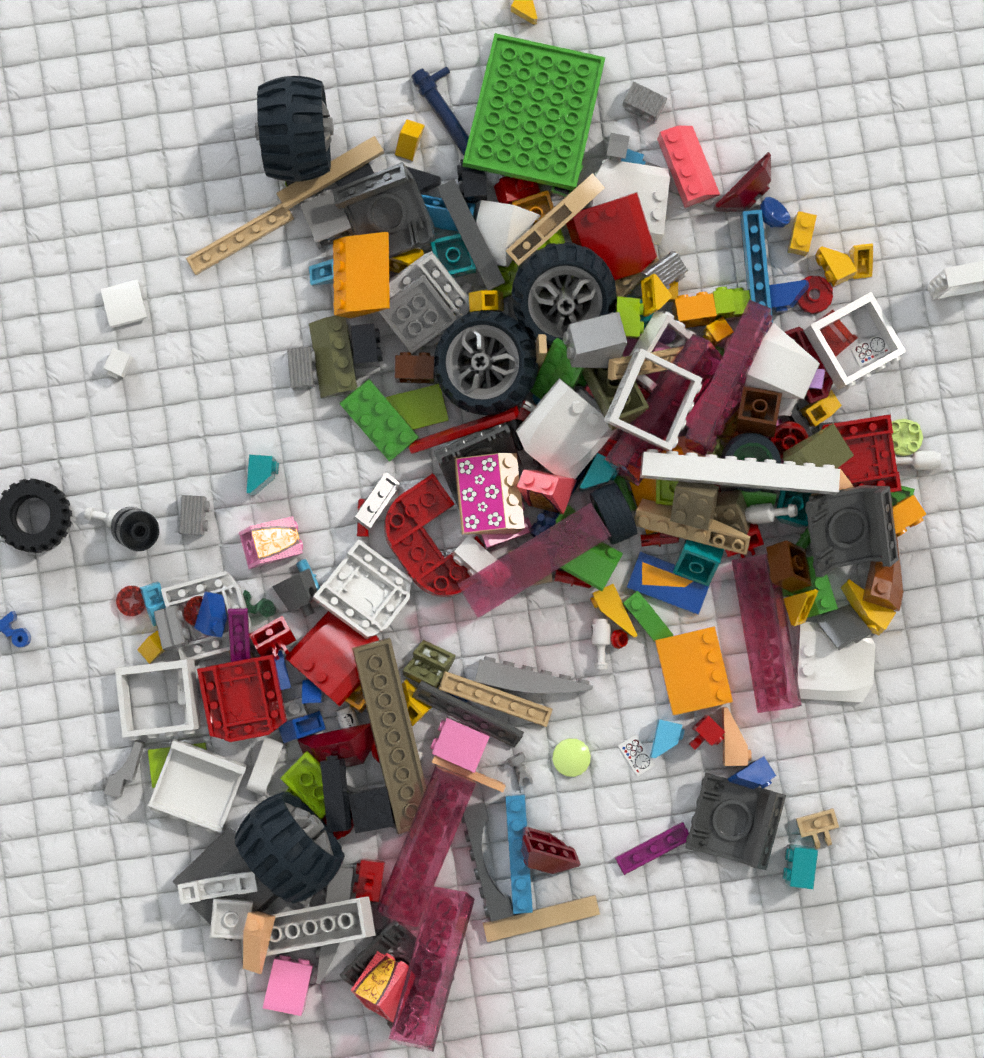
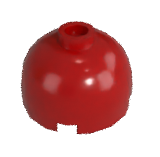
(788, 435)

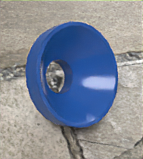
(774, 213)

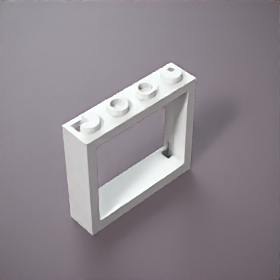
(958, 281)
(651, 336)
(828, 358)
(625, 387)
(191, 699)

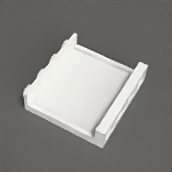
(197, 786)

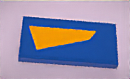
(657, 580)

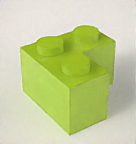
(730, 302)

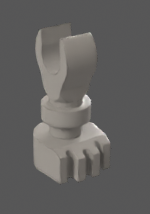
(516, 761)

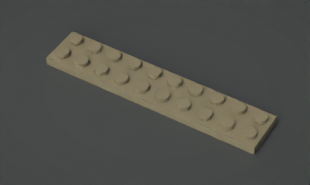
(391, 729)

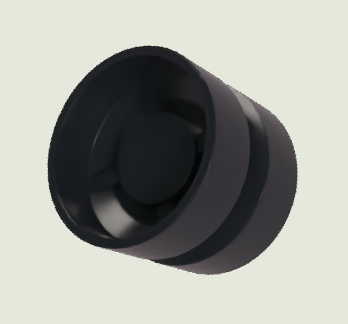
(135, 528)

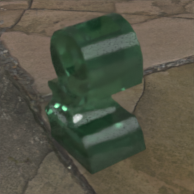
(264, 606)

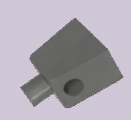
(297, 592)

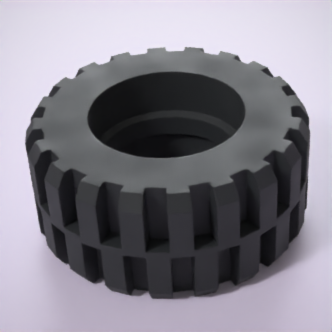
(58, 522)

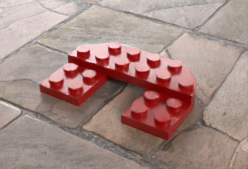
(414, 546)

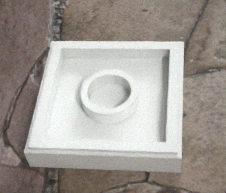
(229, 917)

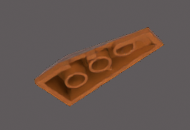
(884, 585)

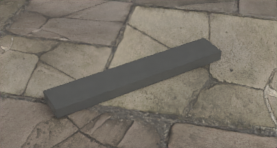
(471, 235)
(467, 714)

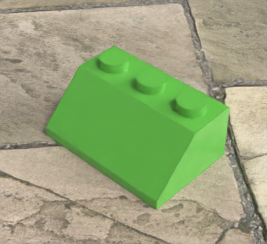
(595, 565)
(825, 598)

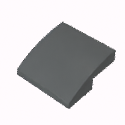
(843, 626)

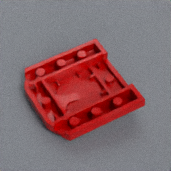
(616, 234)
(873, 452)
(328, 657)
(242, 698)

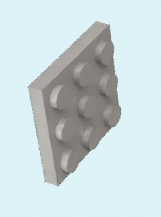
(418, 314)

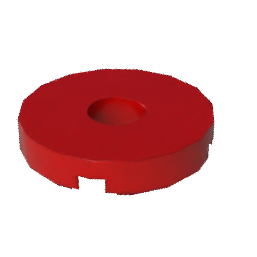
(825, 295)

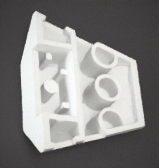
(502, 226)
(782, 366)

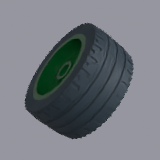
(751, 446)
(614, 512)

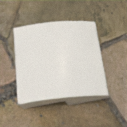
(124, 303)

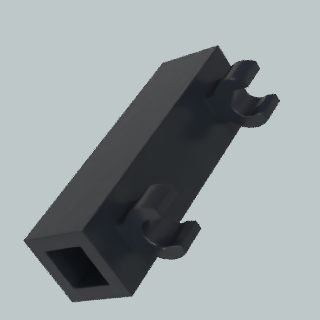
(335, 794)

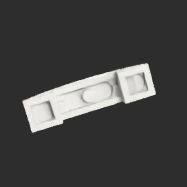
(217, 887)

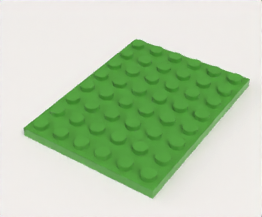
(534, 112)

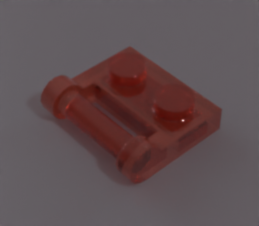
(832, 338)

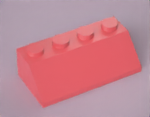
(687, 165)

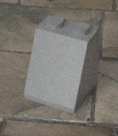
(325, 219)
(595, 341)

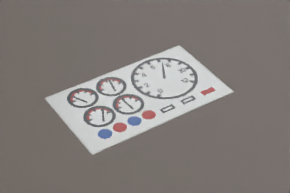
(870, 350)
(636, 755)

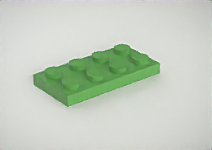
(554, 367)
(379, 420)

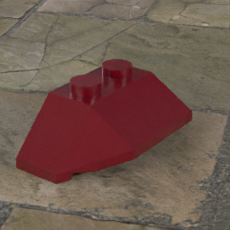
(747, 188)
(812, 395)
(348, 743)
(546, 852)

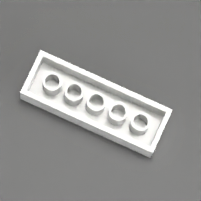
(321, 925)

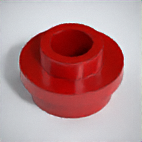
(619, 639)

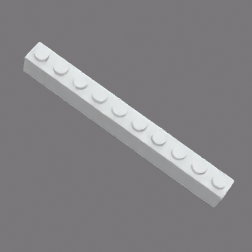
(740, 472)

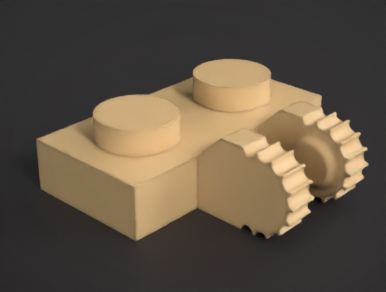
(818, 823)

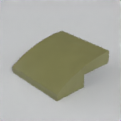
(429, 664)

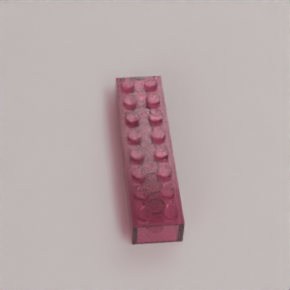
(697, 357)
(728, 379)
(534, 560)
(766, 635)
(426, 846)
(432, 969)

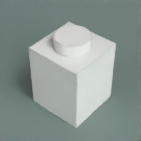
(118, 363)

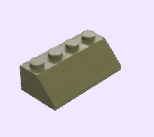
(333, 356)
(604, 392)

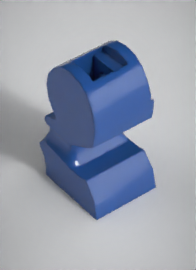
(19, 637)

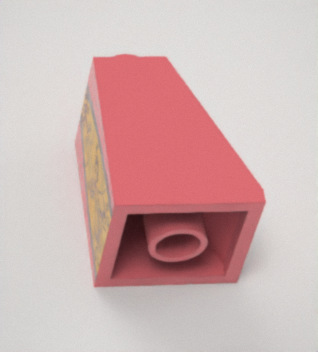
(546, 490)
(381, 985)

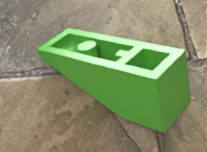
(646, 617)

